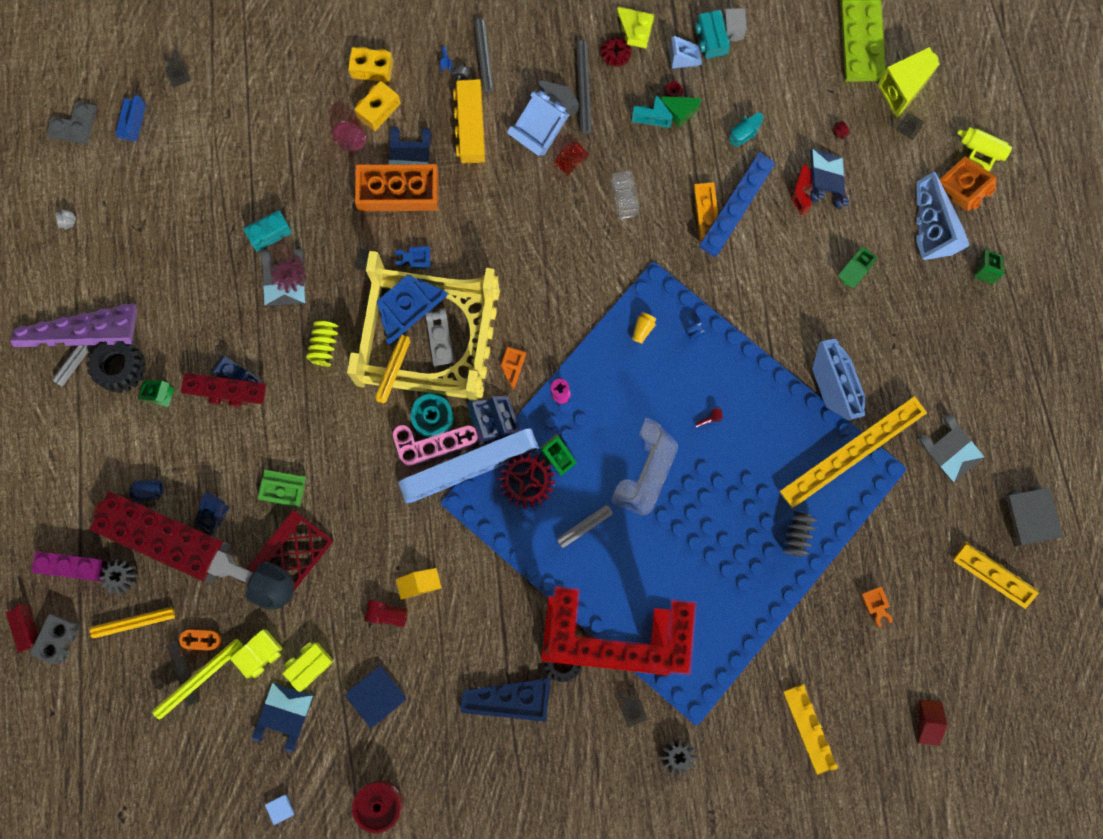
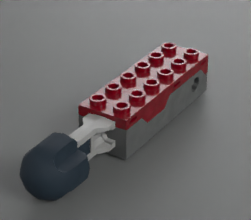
(186, 549)

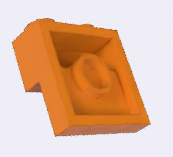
(968, 184)

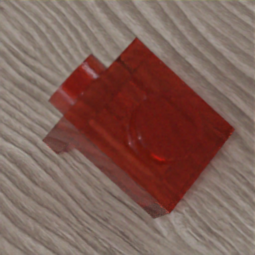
(570, 157)

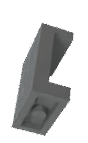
(1033, 515)

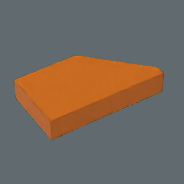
(512, 365)

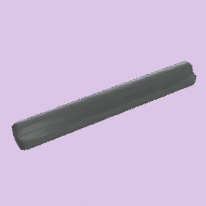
(483, 53)

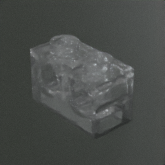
(624, 194)

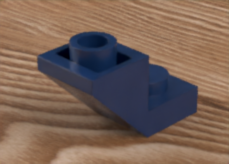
(228, 369)

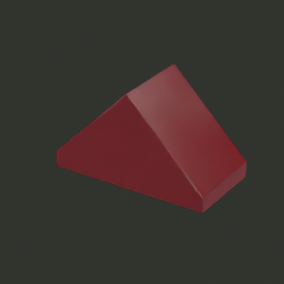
(931, 722)

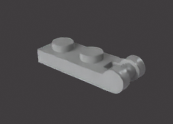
(440, 339)

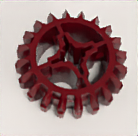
(518, 476)

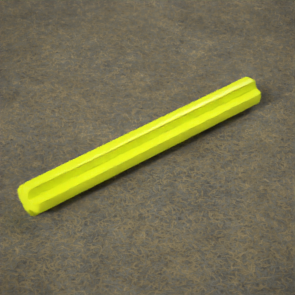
(197, 679)

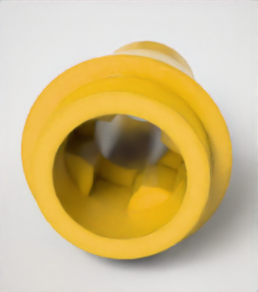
(643, 327)

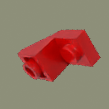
(803, 183)

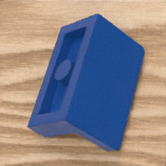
(130, 119)

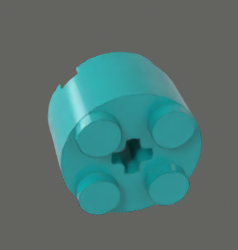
(432, 404)

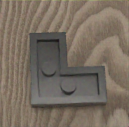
(78, 128)

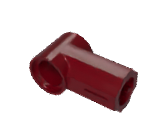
(381, 613)

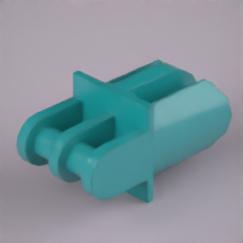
(745, 129)

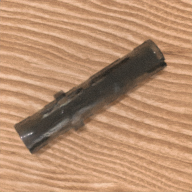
(181, 669)

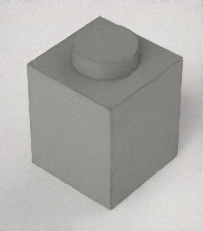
(735, 24)

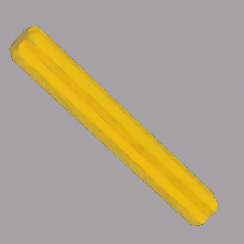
(392, 369)
(132, 622)

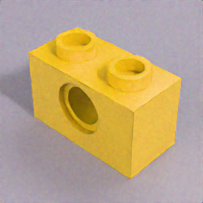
(375, 116)

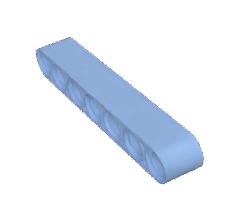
(467, 466)

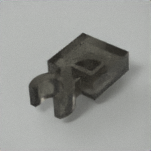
(176, 70)
(632, 710)

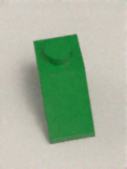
(857, 267)

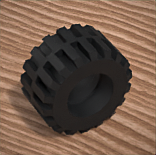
(127, 377)

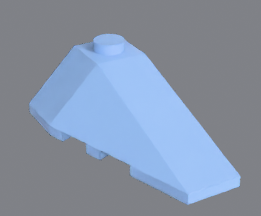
(938, 223)

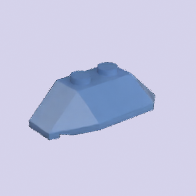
(838, 380)

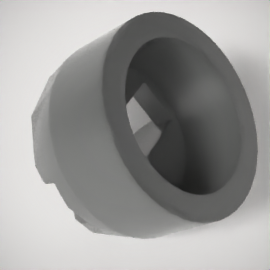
(461, 73)

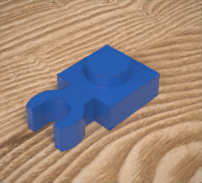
(417, 257)

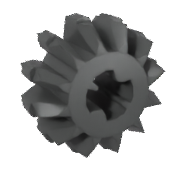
(111, 573)
(680, 764)

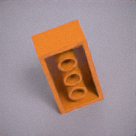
(397, 187)

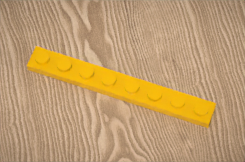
(853, 452)

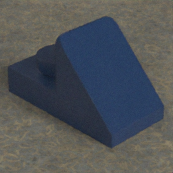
(211, 513)

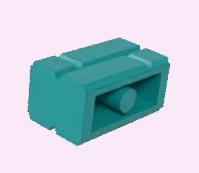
(712, 34)
(267, 230)

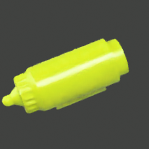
(986, 145)

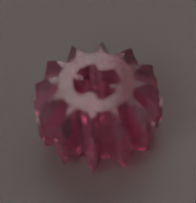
(349, 136)
(290, 268)

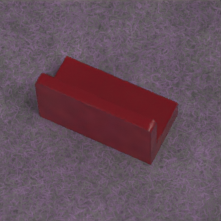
(22, 627)

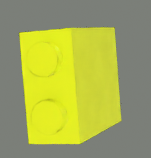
(906, 78)

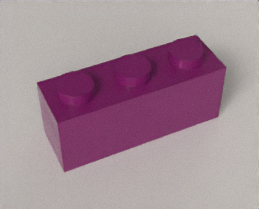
(68, 566)

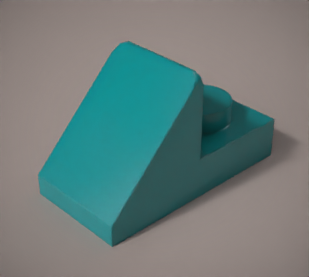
(657, 116)

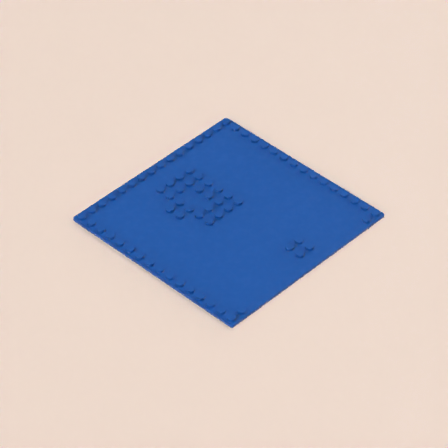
(720, 510)

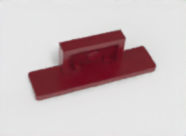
(223, 390)

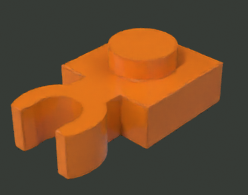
(876, 602)

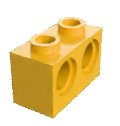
(369, 69)

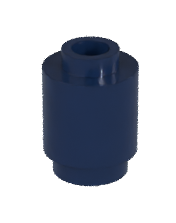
(146, 490)

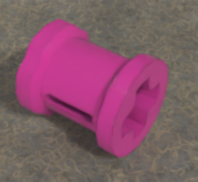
(557, 385)

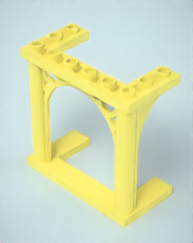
(480, 290)

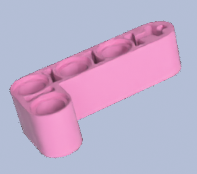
(437, 441)

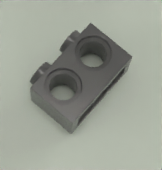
(50, 635)

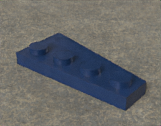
(515, 700)

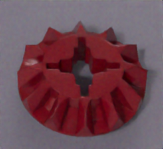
(609, 56)

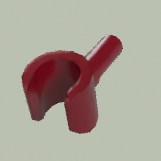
(716, 416)

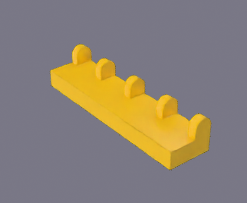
(995, 575)
(809, 729)

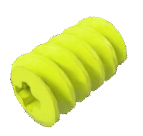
(321, 343)

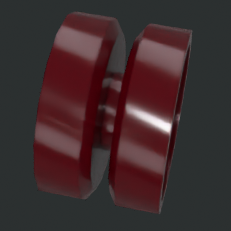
(368, 816)

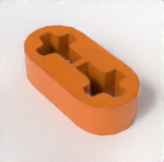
(200, 645)

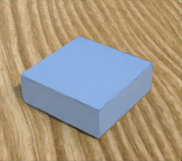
(280, 809)

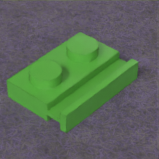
(282, 488)

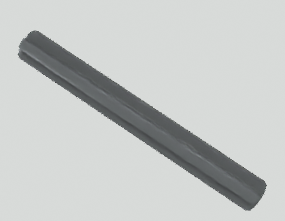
(583, 82)

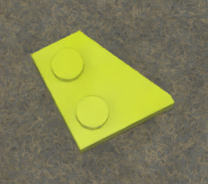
(636, 26)

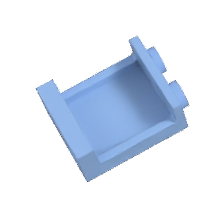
(539, 123)

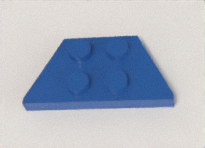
(407, 305)

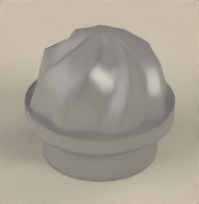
(65, 219)

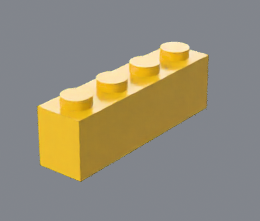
(470, 117)

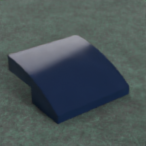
(493, 418)
(375, 697)

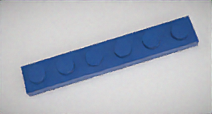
(736, 205)

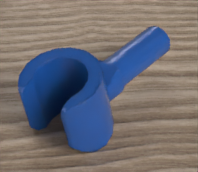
(445, 62)

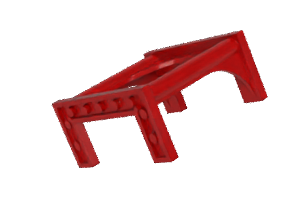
(668, 648)

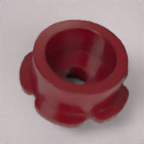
(673, 86)
(840, 130)

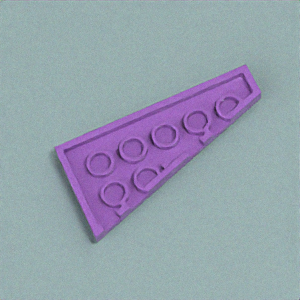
(84, 329)

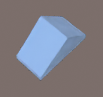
(683, 53)

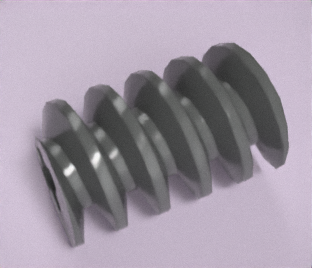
(800, 534)

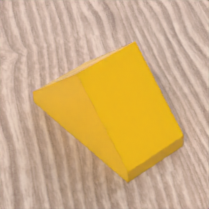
(418, 583)

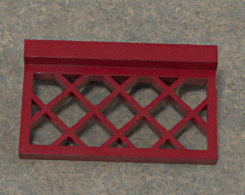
(281, 535)

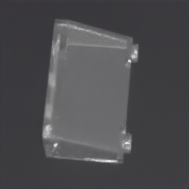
(643, 495)

